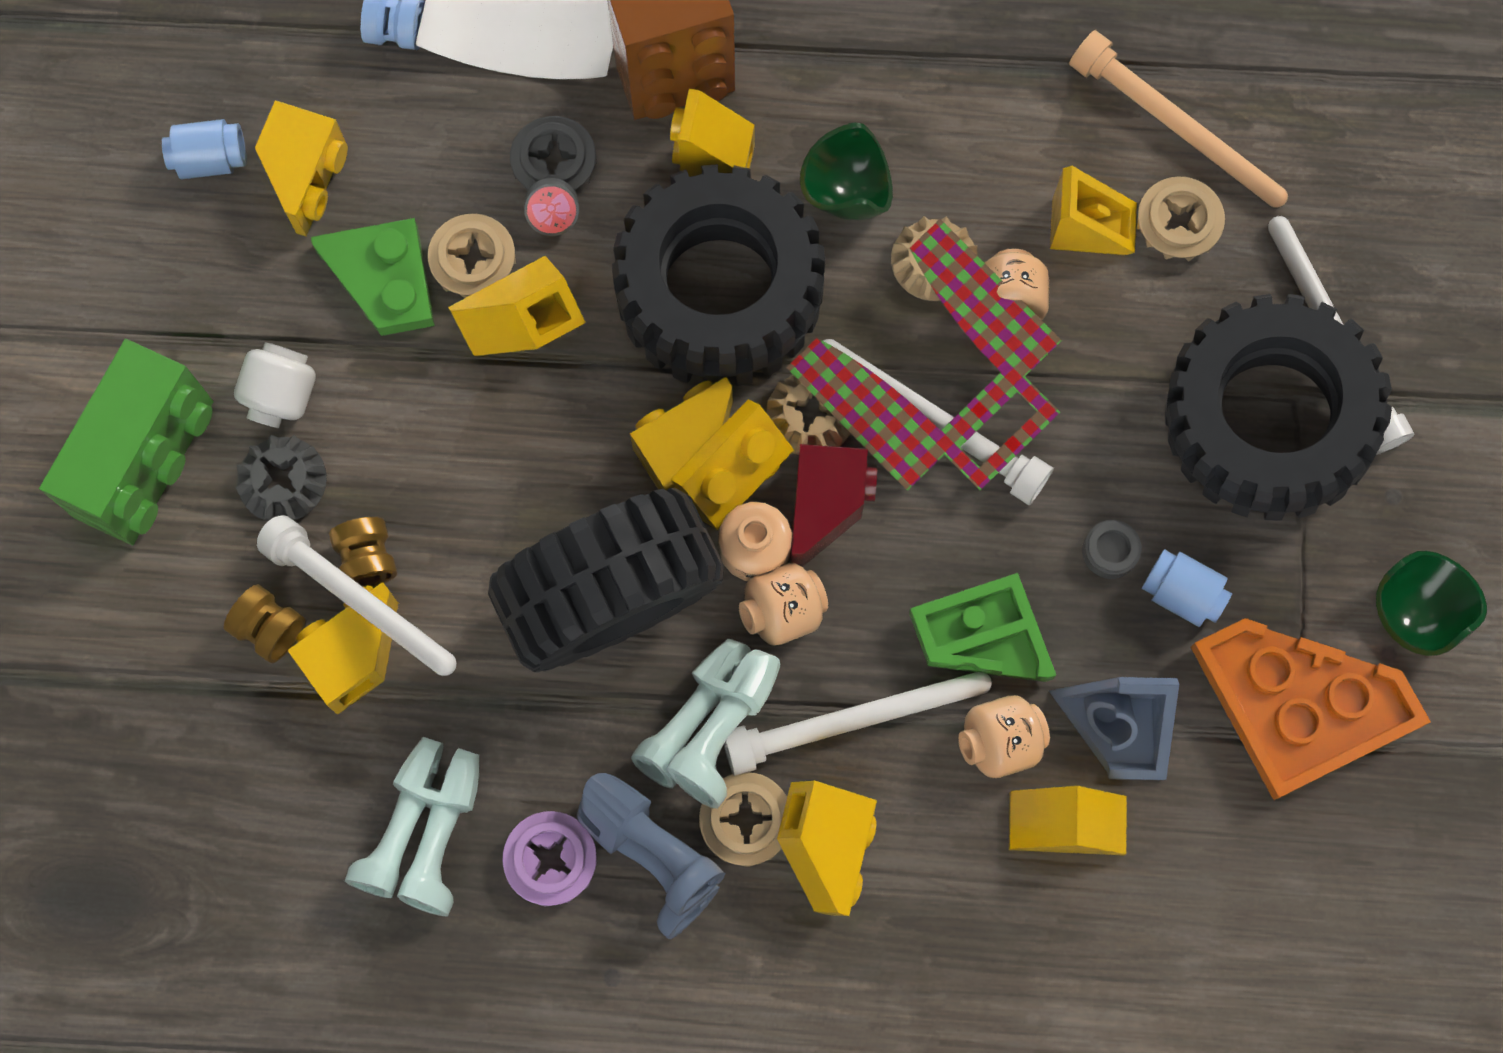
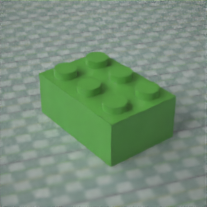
(129, 443)

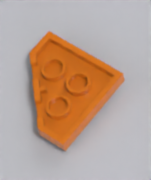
(1304, 702)

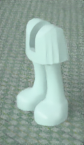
(735, 683)
(422, 883)

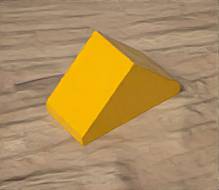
(1091, 216)
(1068, 820)

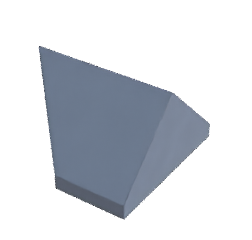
(1125, 723)

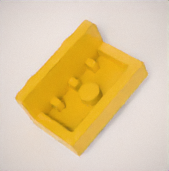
(733, 463)

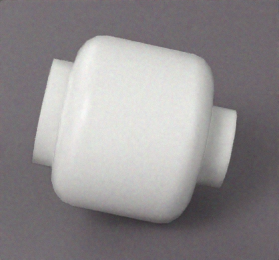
(274, 384)

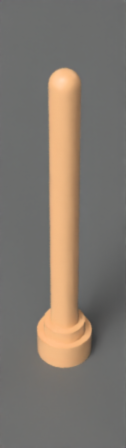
(1099, 60)

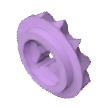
(522, 864)

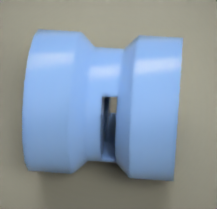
(391, 21)

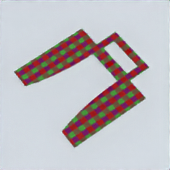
(890, 424)

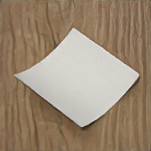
(521, 36)

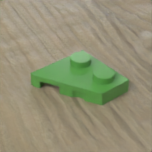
(382, 273)
(984, 632)

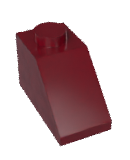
(829, 496)

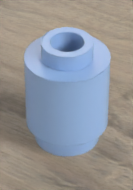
(204, 149)
(1187, 588)

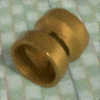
(364, 551)
(264, 623)

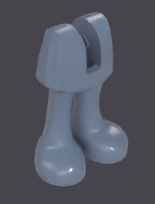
(621, 822)

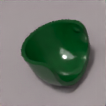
(847, 174)
(1429, 603)

